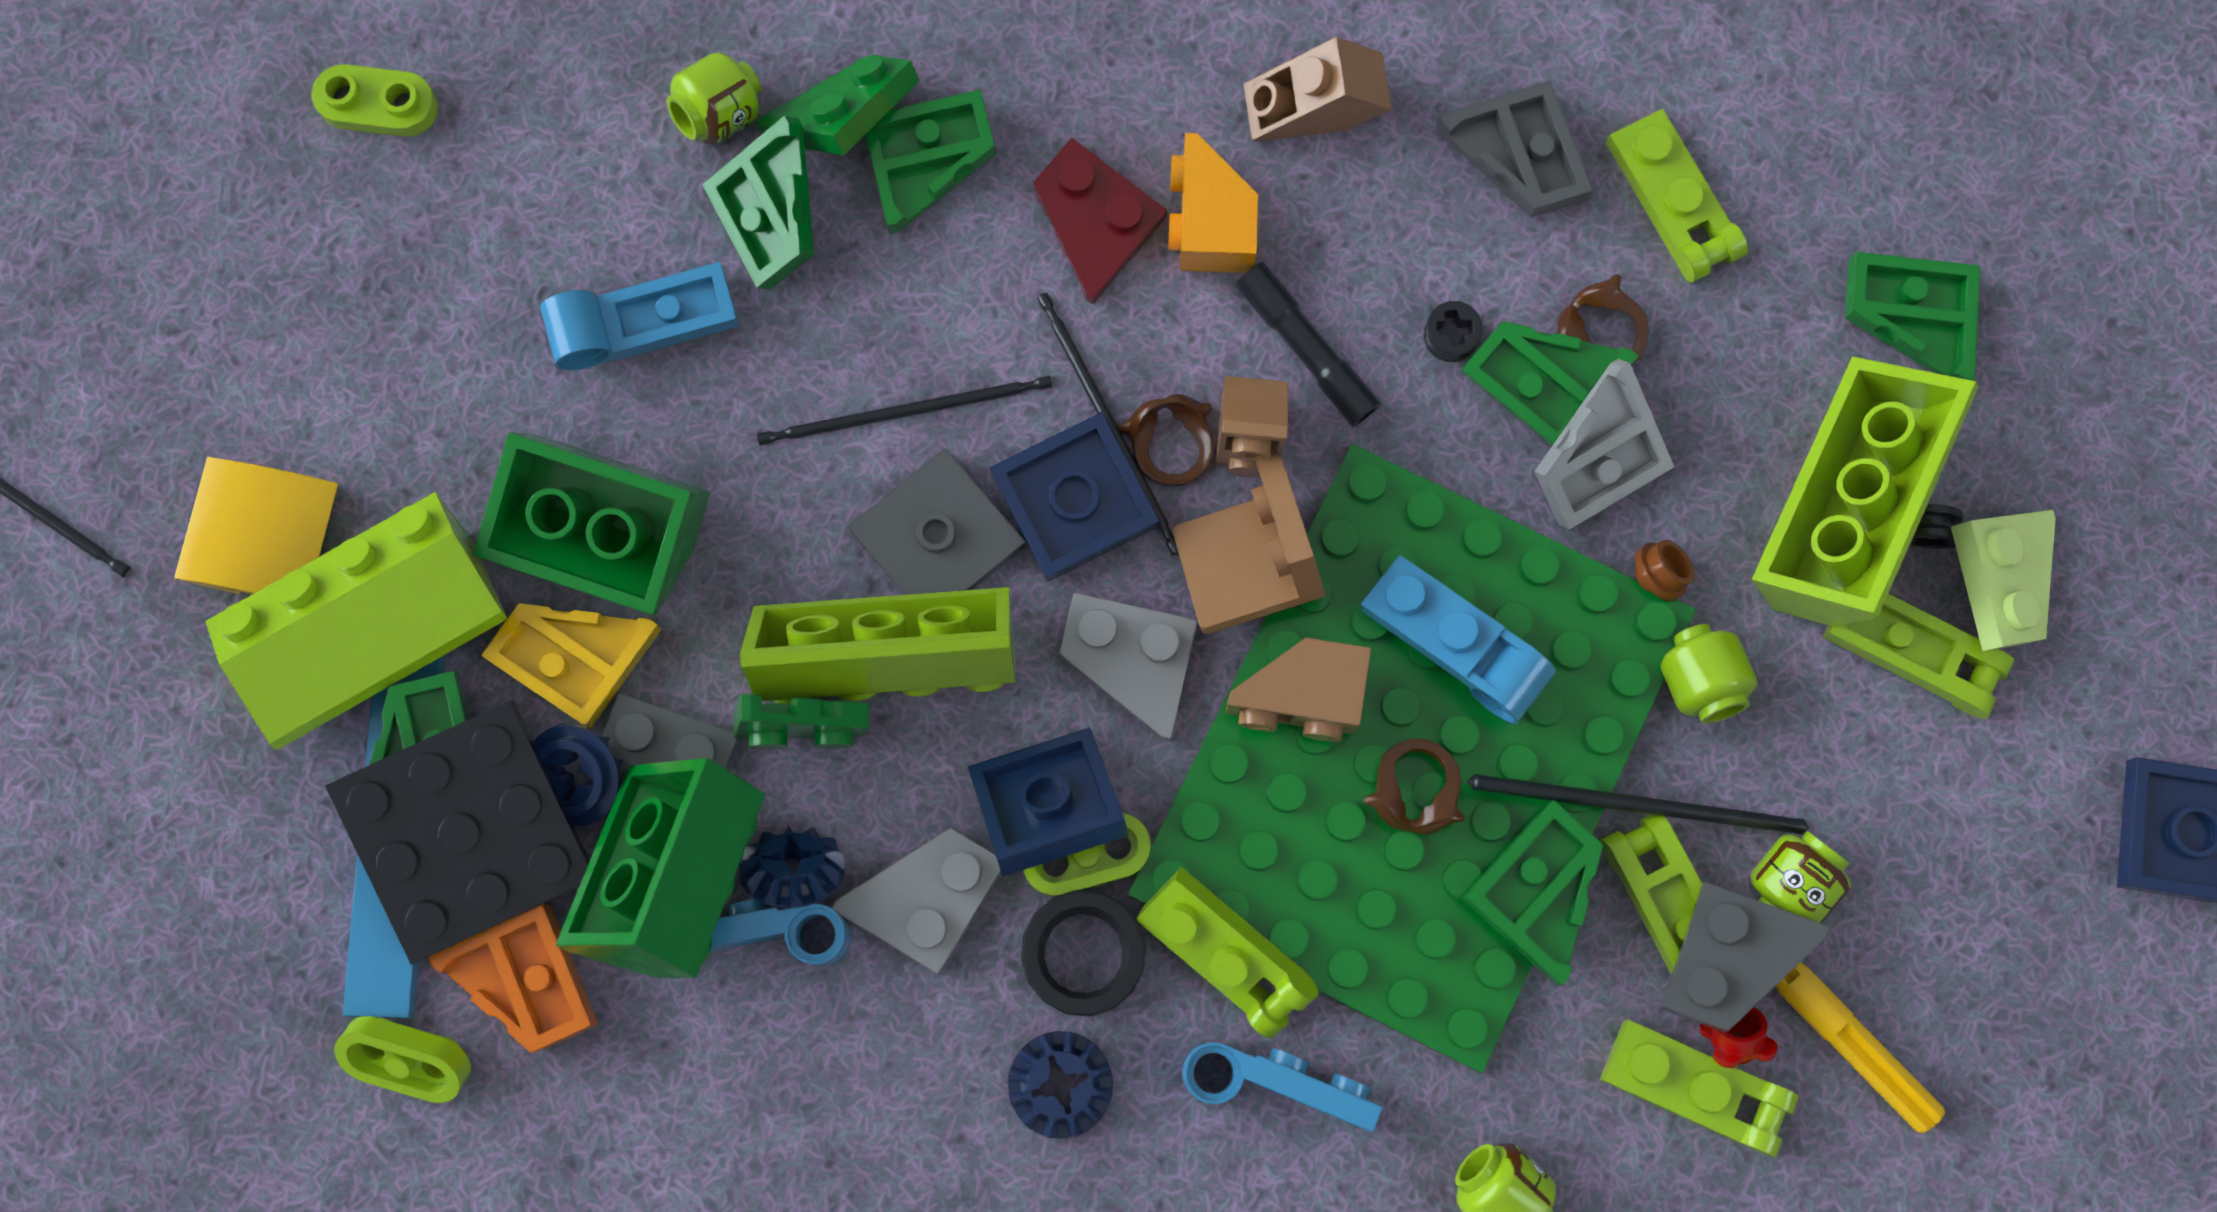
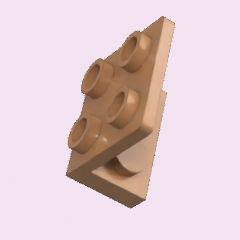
(1249, 555)

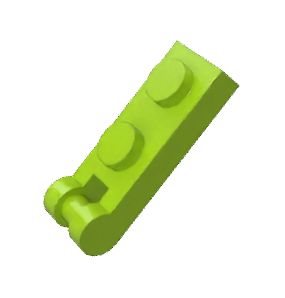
(1675, 195)
(1927, 654)
(1663, 896)
(1227, 952)
(1696, 1087)

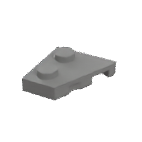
(1603, 450)
(1131, 655)
(925, 898)

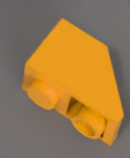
(1216, 213)

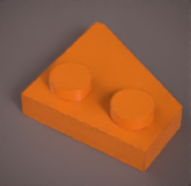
(522, 979)

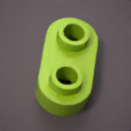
(371, 100)
(1094, 865)
(402, 1059)

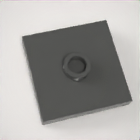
(937, 531)

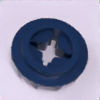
(565, 745)
(770, 882)
(1031, 1070)

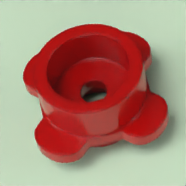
(1742, 1042)

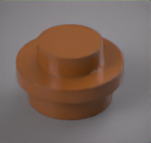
(1663, 569)

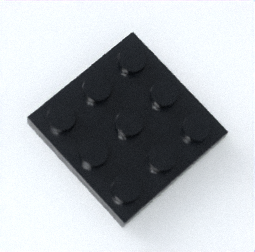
(460, 831)

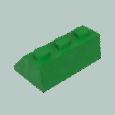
(589, 522)
(663, 868)

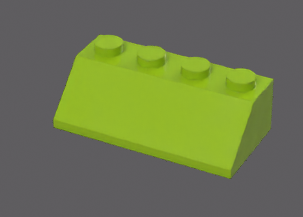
(1862, 492)
(355, 620)
(880, 645)

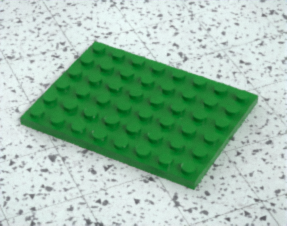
(1283, 818)

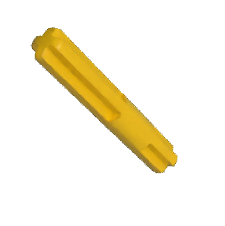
(1860, 1048)

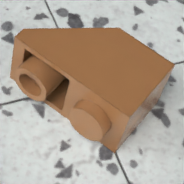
(1318, 92)
(1251, 423)
(1307, 686)

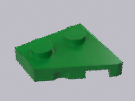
(847, 104)
(927, 152)
(1540, 374)
(771, 724)
(1541, 889)

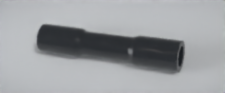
(1332, 373)

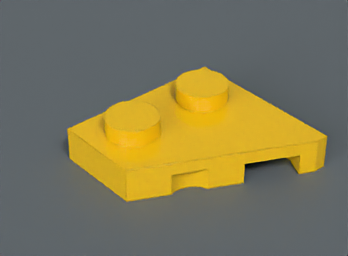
(571, 656)

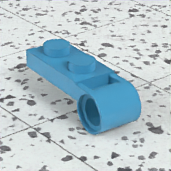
(637, 319)
(1460, 639)
(754, 922)
(1285, 1076)

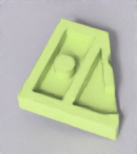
(2008, 575)

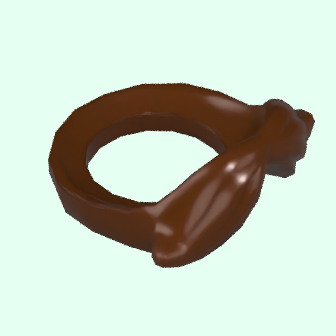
(1608, 296)
(1141, 429)
(1388, 798)

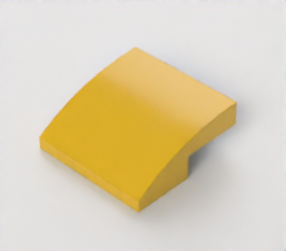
(253, 526)

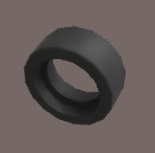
(1048, 918)

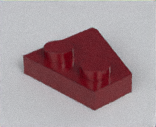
(1095, 215)

